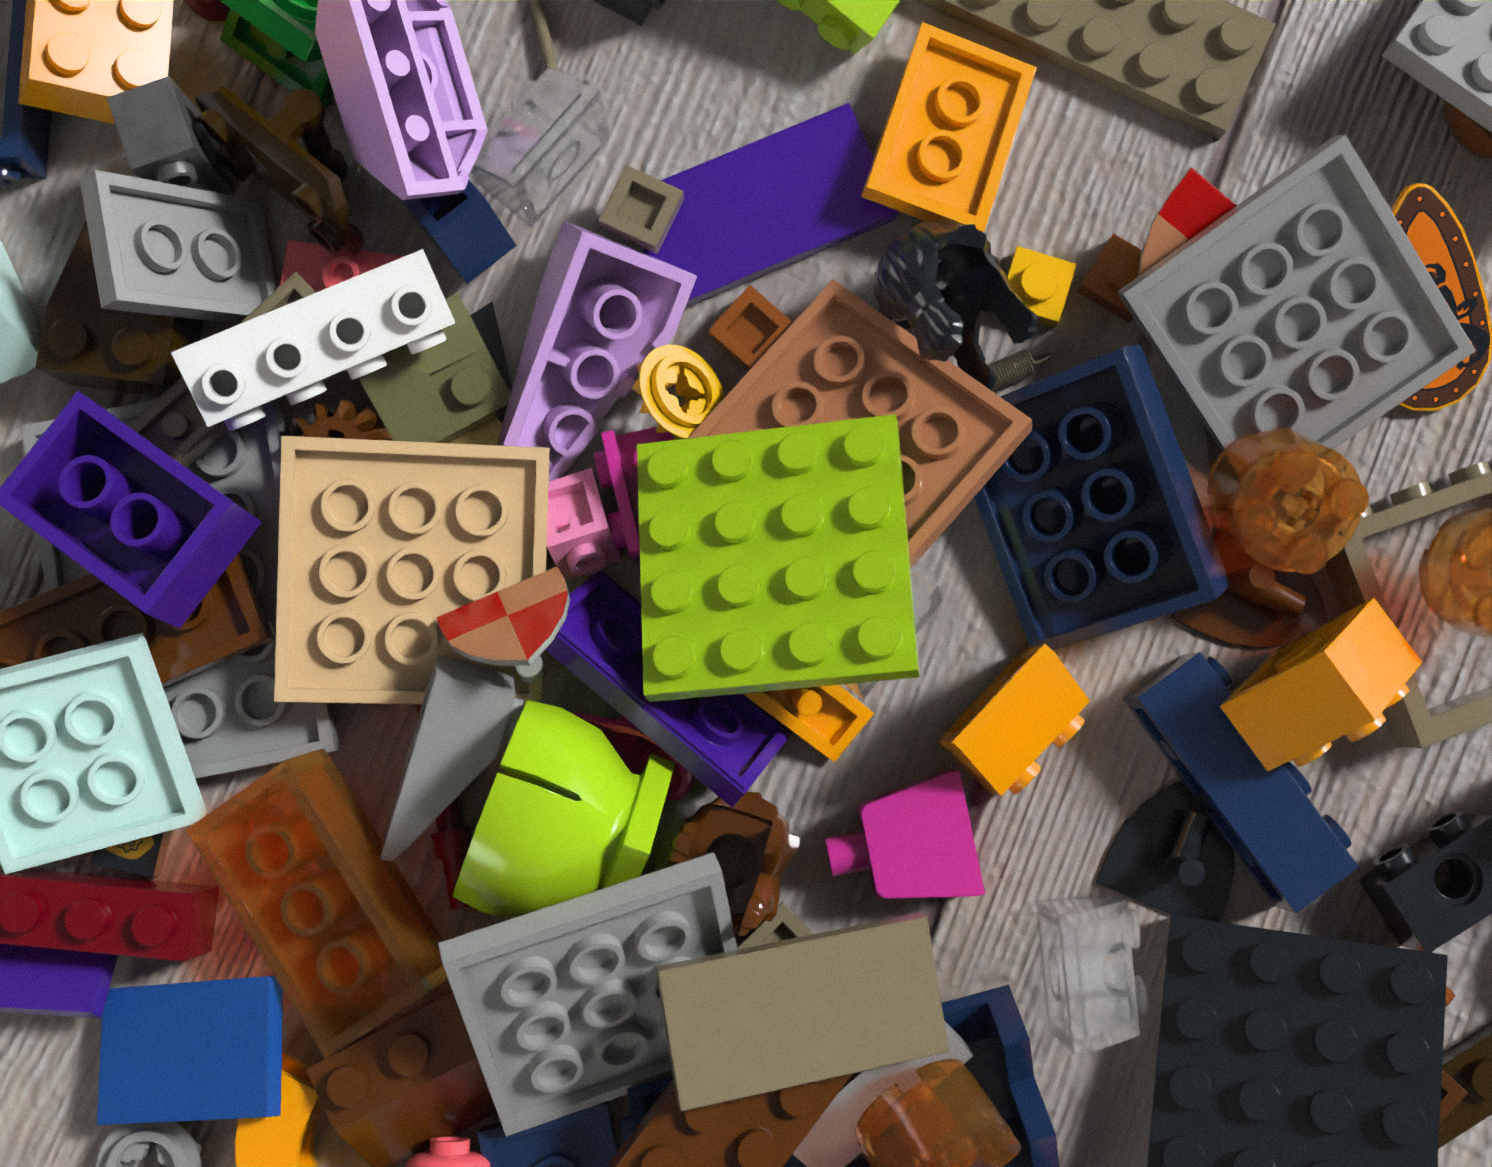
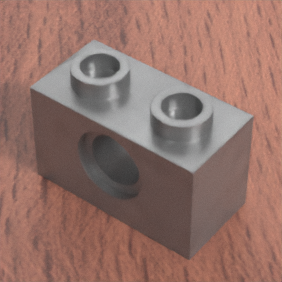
(165, 138)

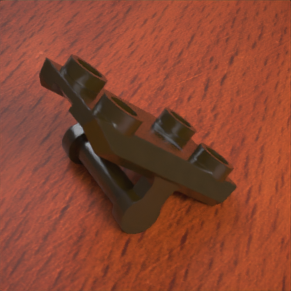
(269, 151)

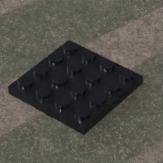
(1296, 1051)

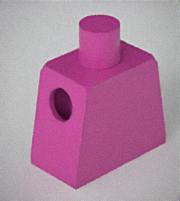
(913, 841)

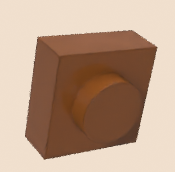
(1110, 272)
(749, 328)

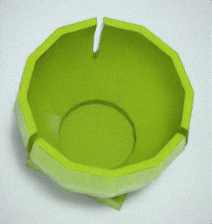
(560, 817)

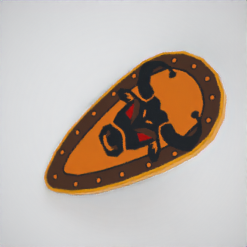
(1452, 265)

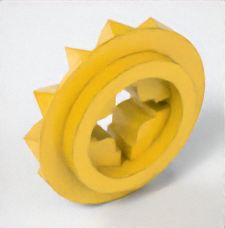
(693, 380)

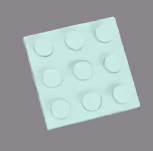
(89, 755)

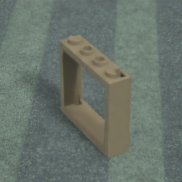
(1355, 583)

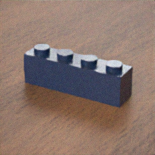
(1258, 811)

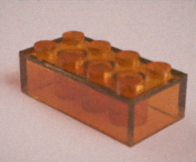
(320, 899)

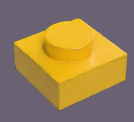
(1041, 283)

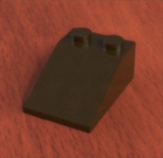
(107, 346)

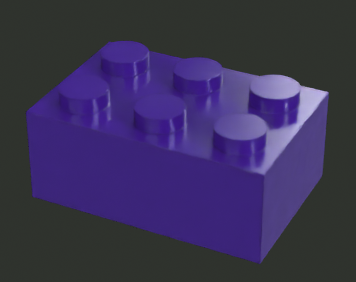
(127, 511)

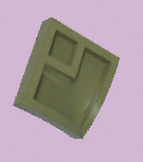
(442, 388)

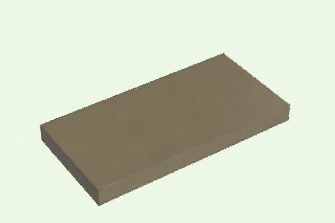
(801, 1010)

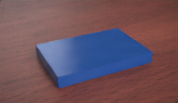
(191, 1051)

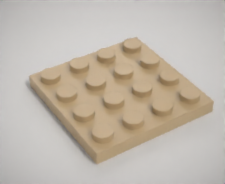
(384, 545)

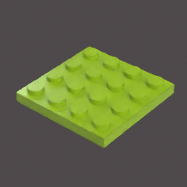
(775, 560)

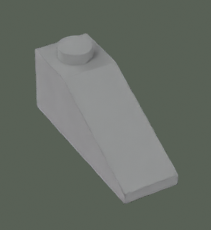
(452, 743)

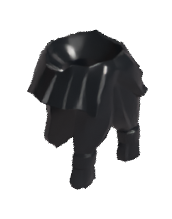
(946, 297)

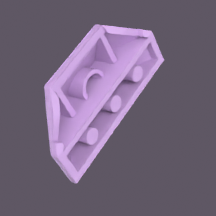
(403, 92)

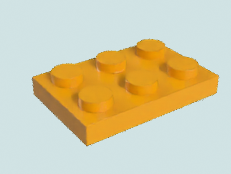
(949, 130)

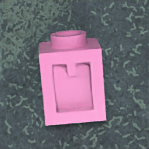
(579, 526)

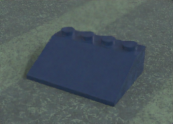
(1098, 507)

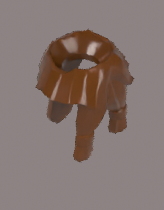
(770, 837)

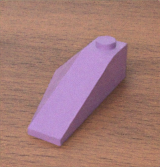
(588, 331)

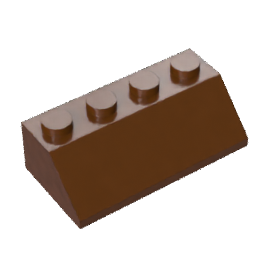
(404, 1084)

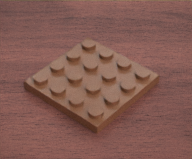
(858, 364)

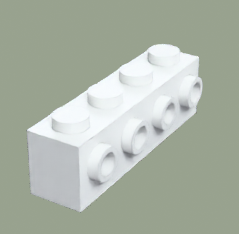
(313, 339)

